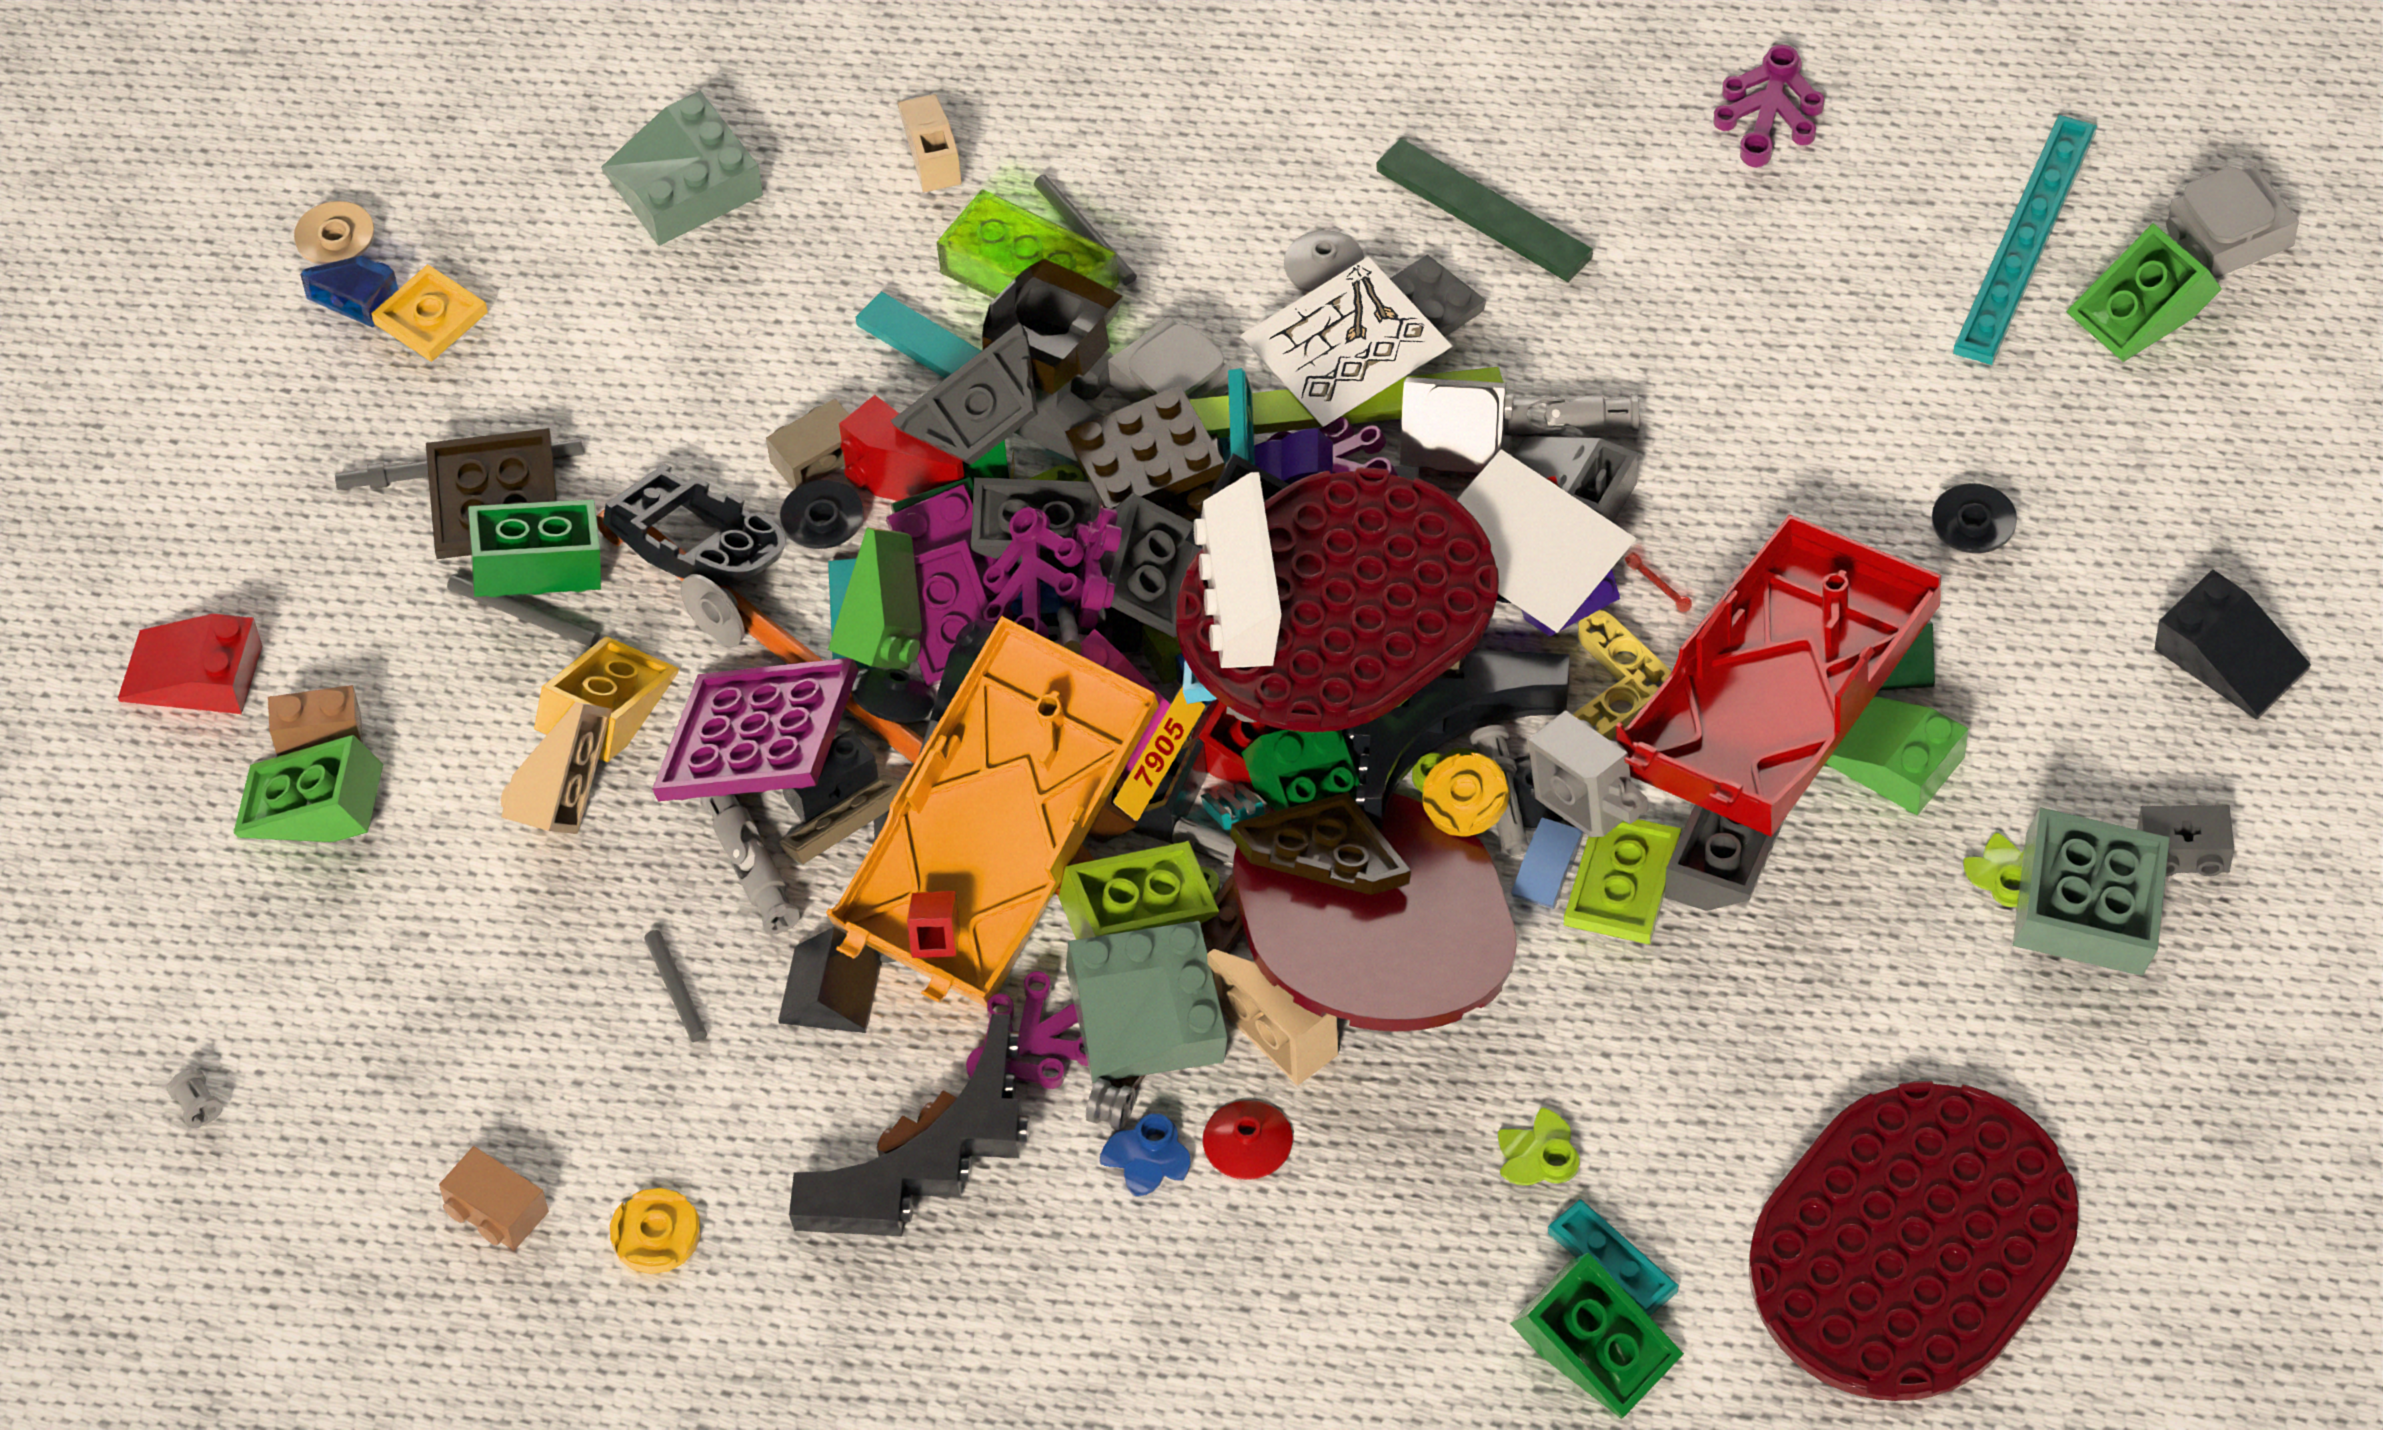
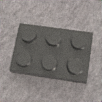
(1439, 294)

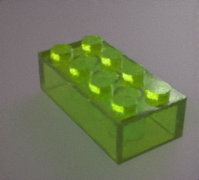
(1000, 239)

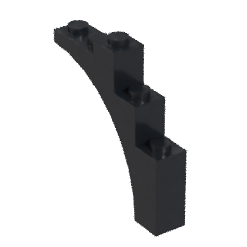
(1485, 691)
(880, 1193)

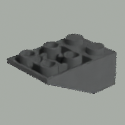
(1585, 468)

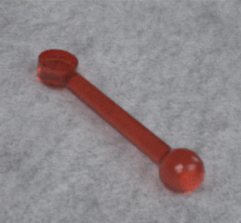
(1682, 603)

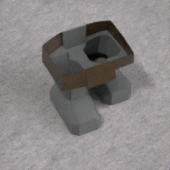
(1067, 345)

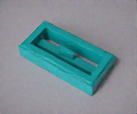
(1239, 803)

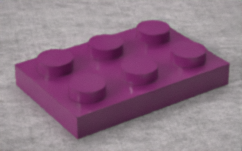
(940, 523)
(948, 600)

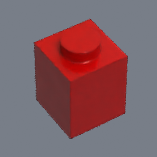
(933, 924)

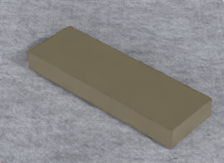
(841, 820)

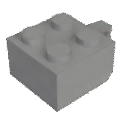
(1583, 776)

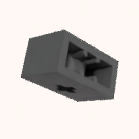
(2198, 836)

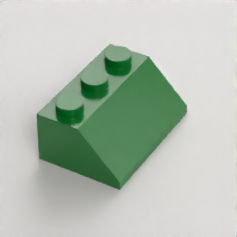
(534, 548)

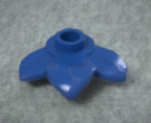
(1146, 1160)

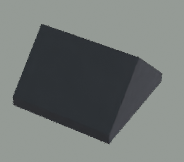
(1175, 793)
(829, 986)

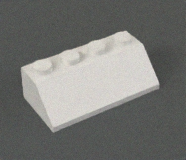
(1239, 575)

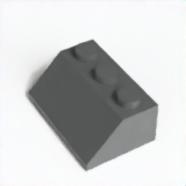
(1716, 861)

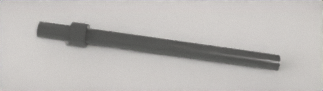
(379, 475)

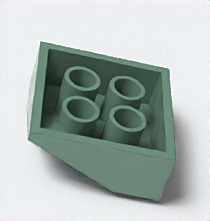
(683, 170)
(2091, 891)
(1146, 1001)

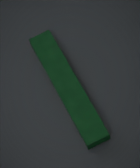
(1484, 210)

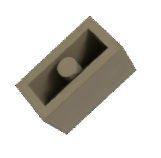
(809, 445)

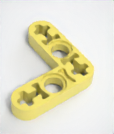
(1631, 680)

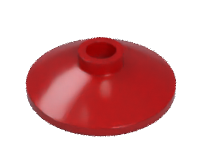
(1252, 1154)

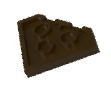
(1325, 843)

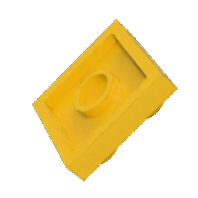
(429, 313)

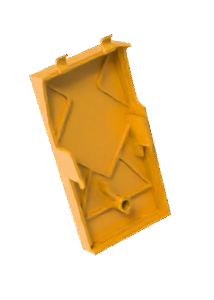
(996, 807)

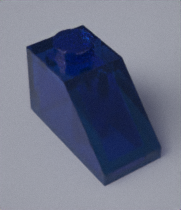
(350, 286)

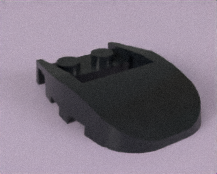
(732, 554)

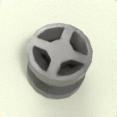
(1110, 1104)

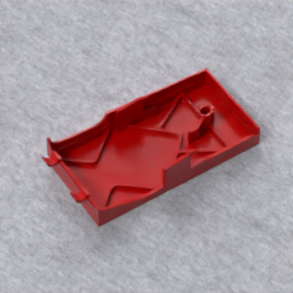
(1779, 673)

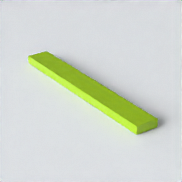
(1284, 412)

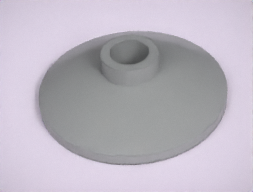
(1309, 268)
(713, 609)

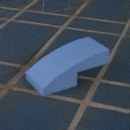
(1547, 863)

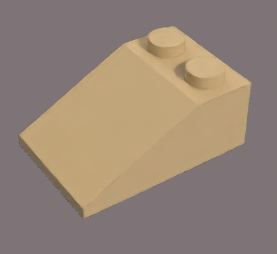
(558, 775)
(1268, 1016)

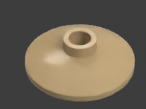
(333, 232)

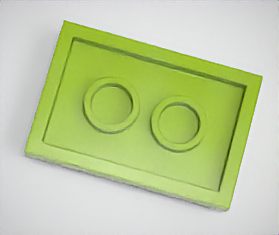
(1622, 881)

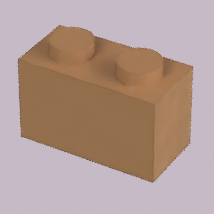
(313, 718)
(492, 1199)

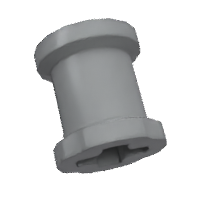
(194, 1098)

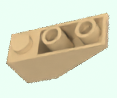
(930, 142)

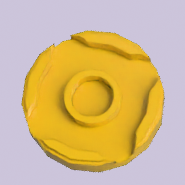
(1465, 794)
(656, 1245)

